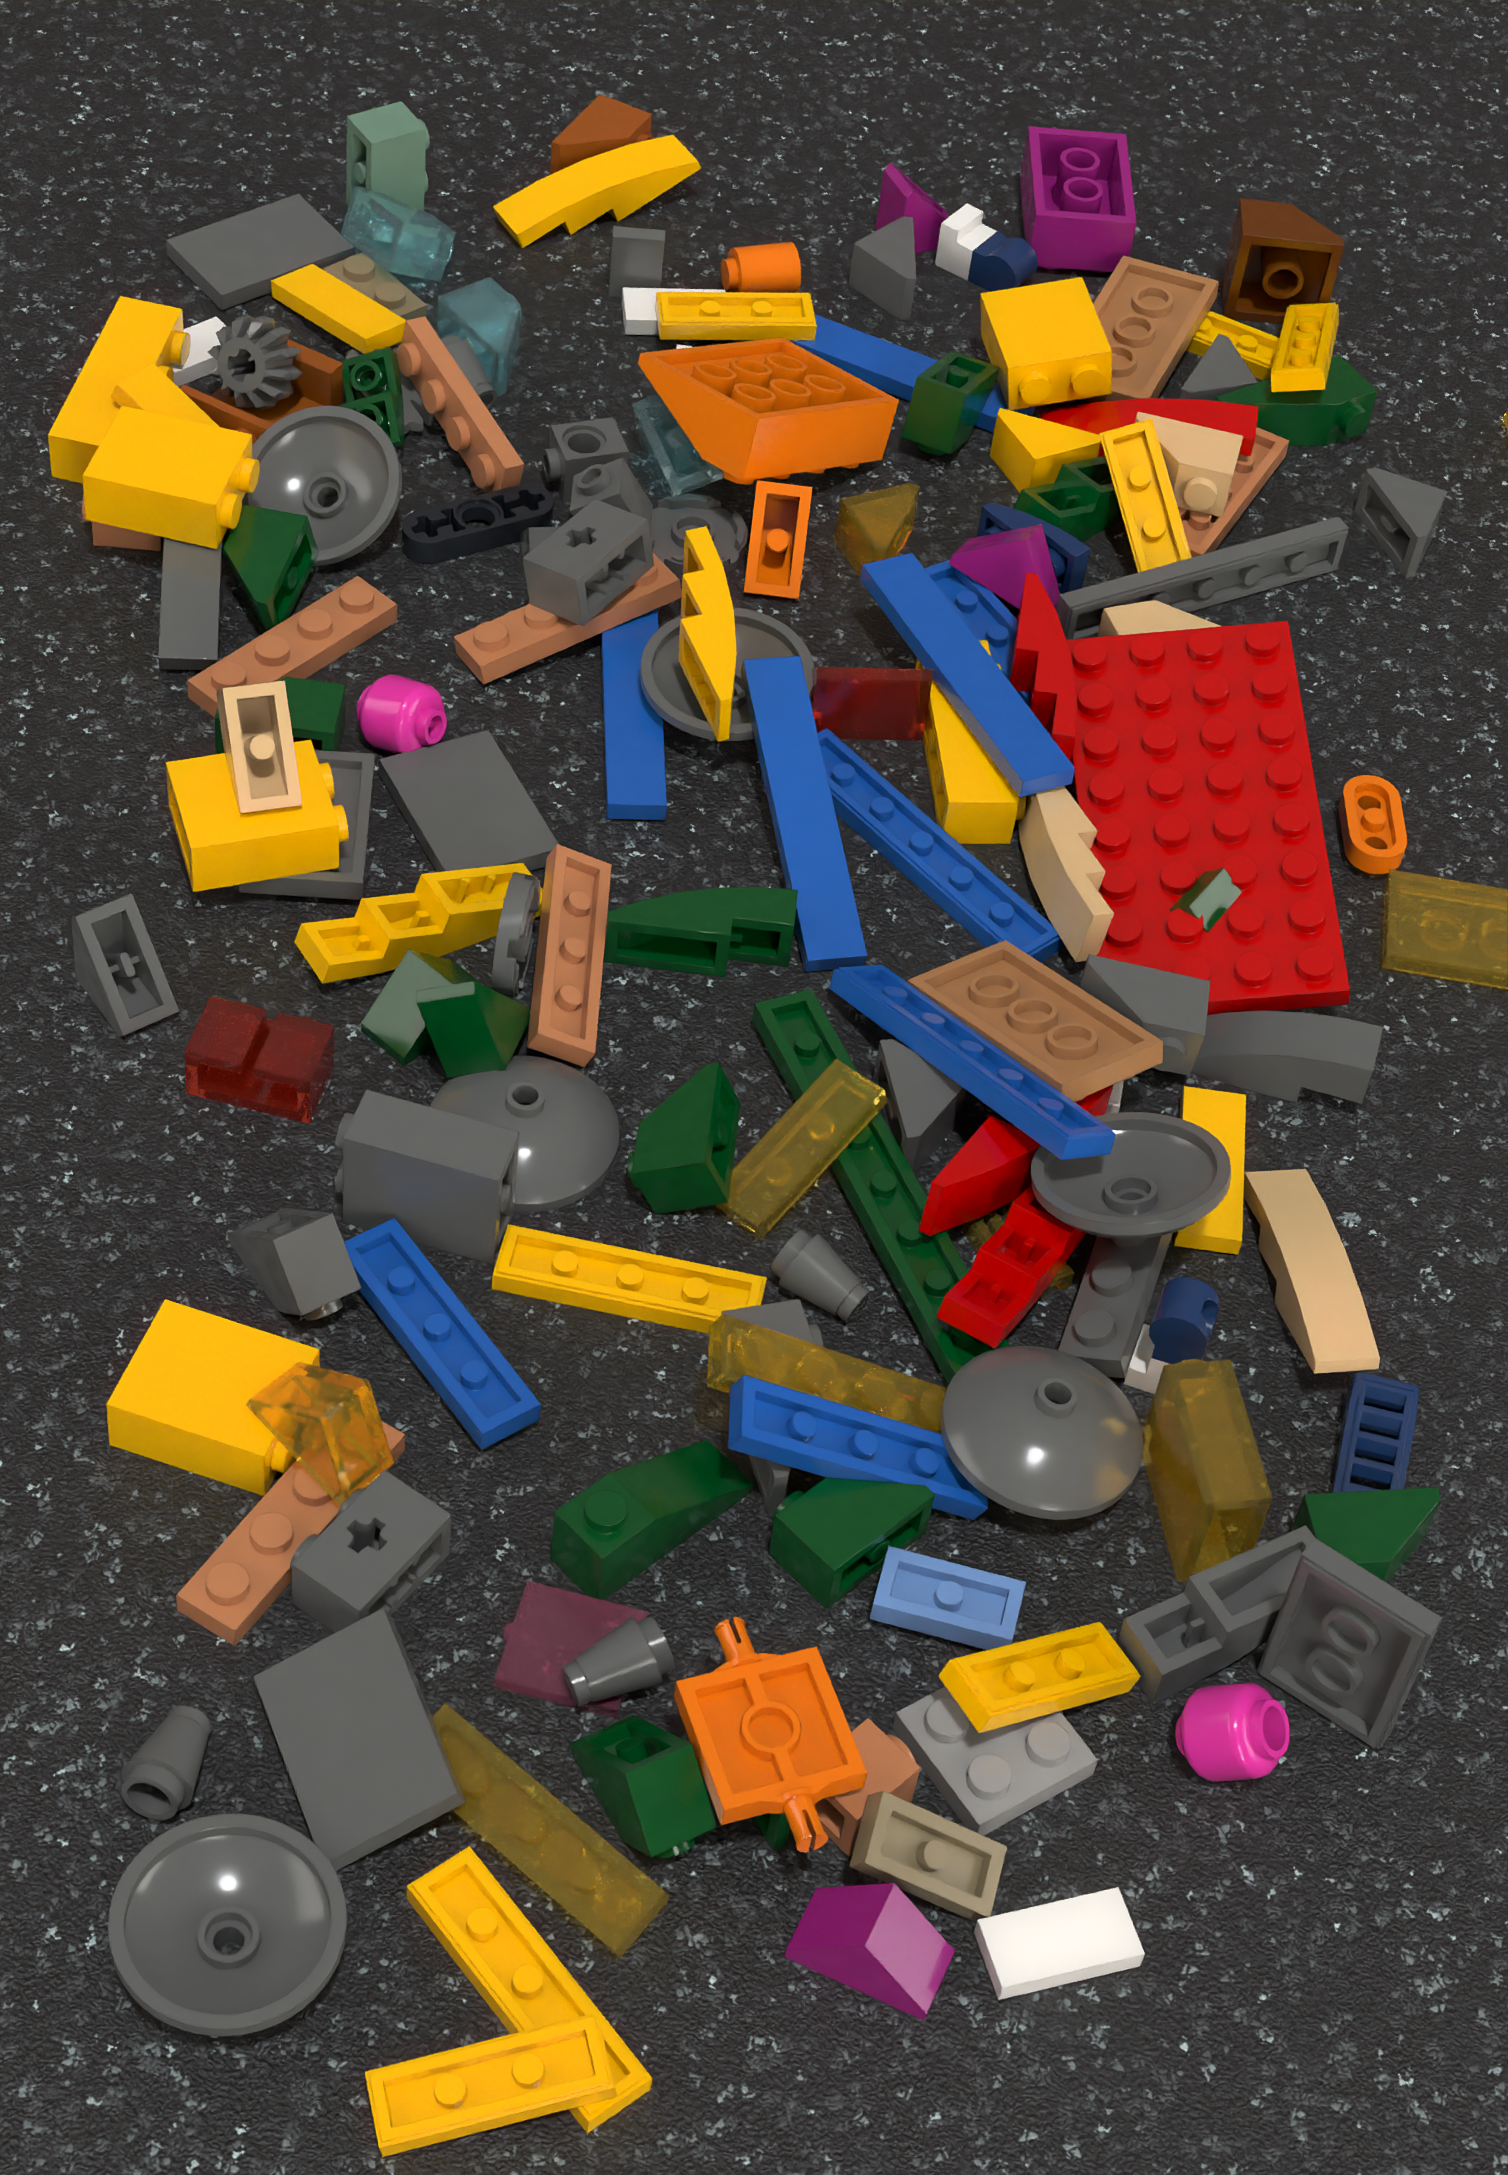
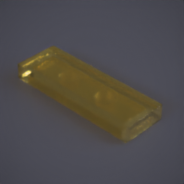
(801, 1146)

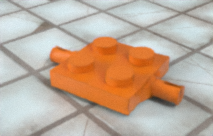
(769, 1735)

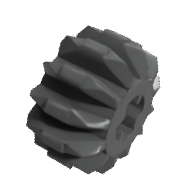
(255, 362)

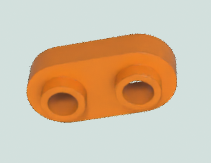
(1372, 824)

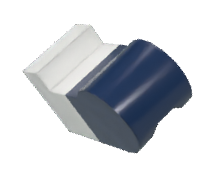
(983, 253)
(1176, 1331)

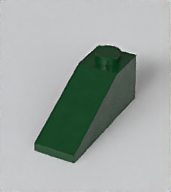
(1312, 415)
(642, 1515)

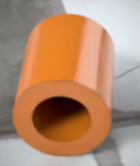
(762, 269)

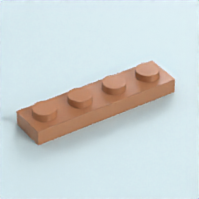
(457, 408)
(1207, 531)
(533, 633)
(300, 642)
(570, 956)
(256, 1557)

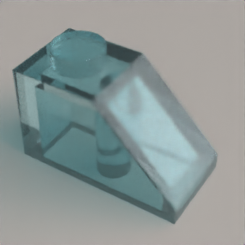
(398, 235)
(489, 321)
(669, 450)

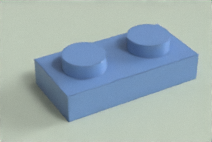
(947, 1600)

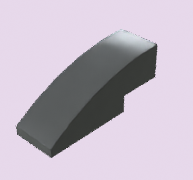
(1289, 1051)
(1214, 1620)

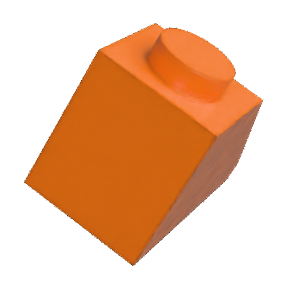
(777, 539)

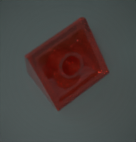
(871, 702)

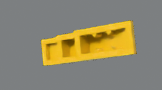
(604, 183)
(707, 631)
(437, 919)

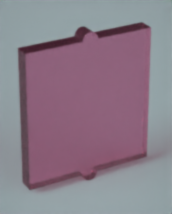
(549, 1633)

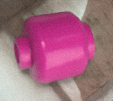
(401, 714)
(1232, 1732)

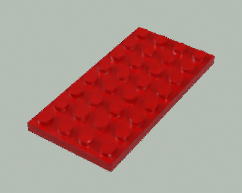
(1200, 765)

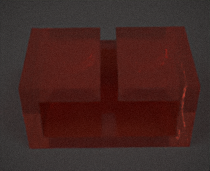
(259, 1060)

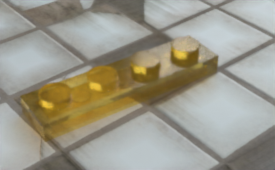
(767, 1355)
(547, 1839)

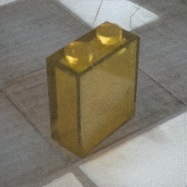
(1204, 1466)

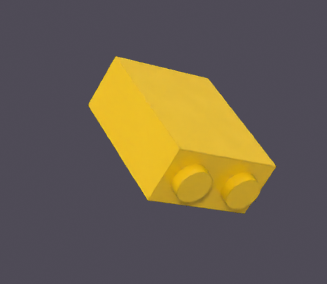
(1046, 343)
(169, 477)
(253, 846)
(190, 1394)

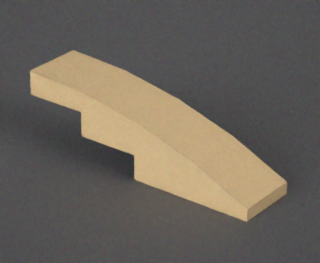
(1064, 870)
(1312, 1272)

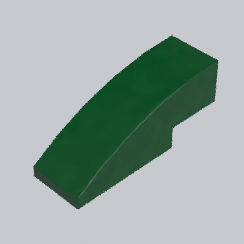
(1078, 501)
(703, 930)

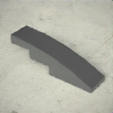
(190, 605)

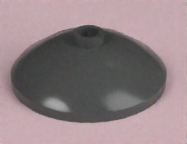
(324, 456)
(671, 693)
(562, 1120)
(1151, 1184)
(1041, 1432)
(219, 1884)

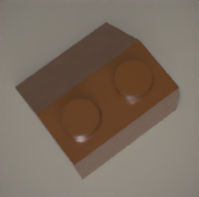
(1277, 262)

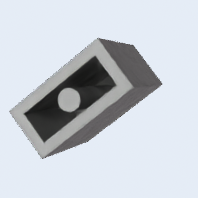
(431, 1171)

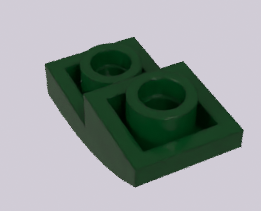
(375, 390)

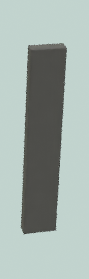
(1211, 576)

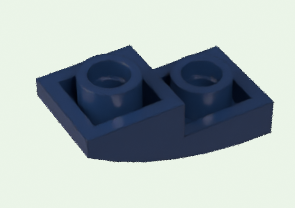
(1066, 552)

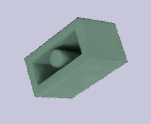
(387, 153)

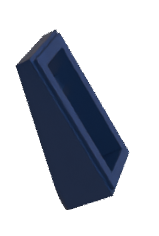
(1380, 1407)

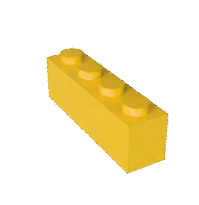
(130, 340)
(967, 787)

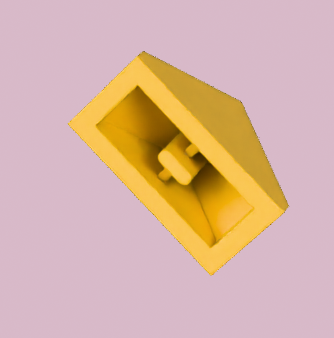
(1035, 449)

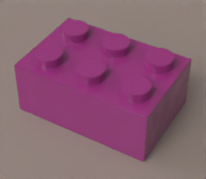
(1077, 198)

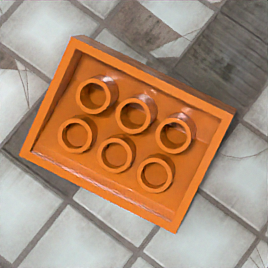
(770, 408)

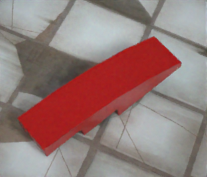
(1109, 415)
(1044, 665)
(988, 1171)
(1010, 1271)

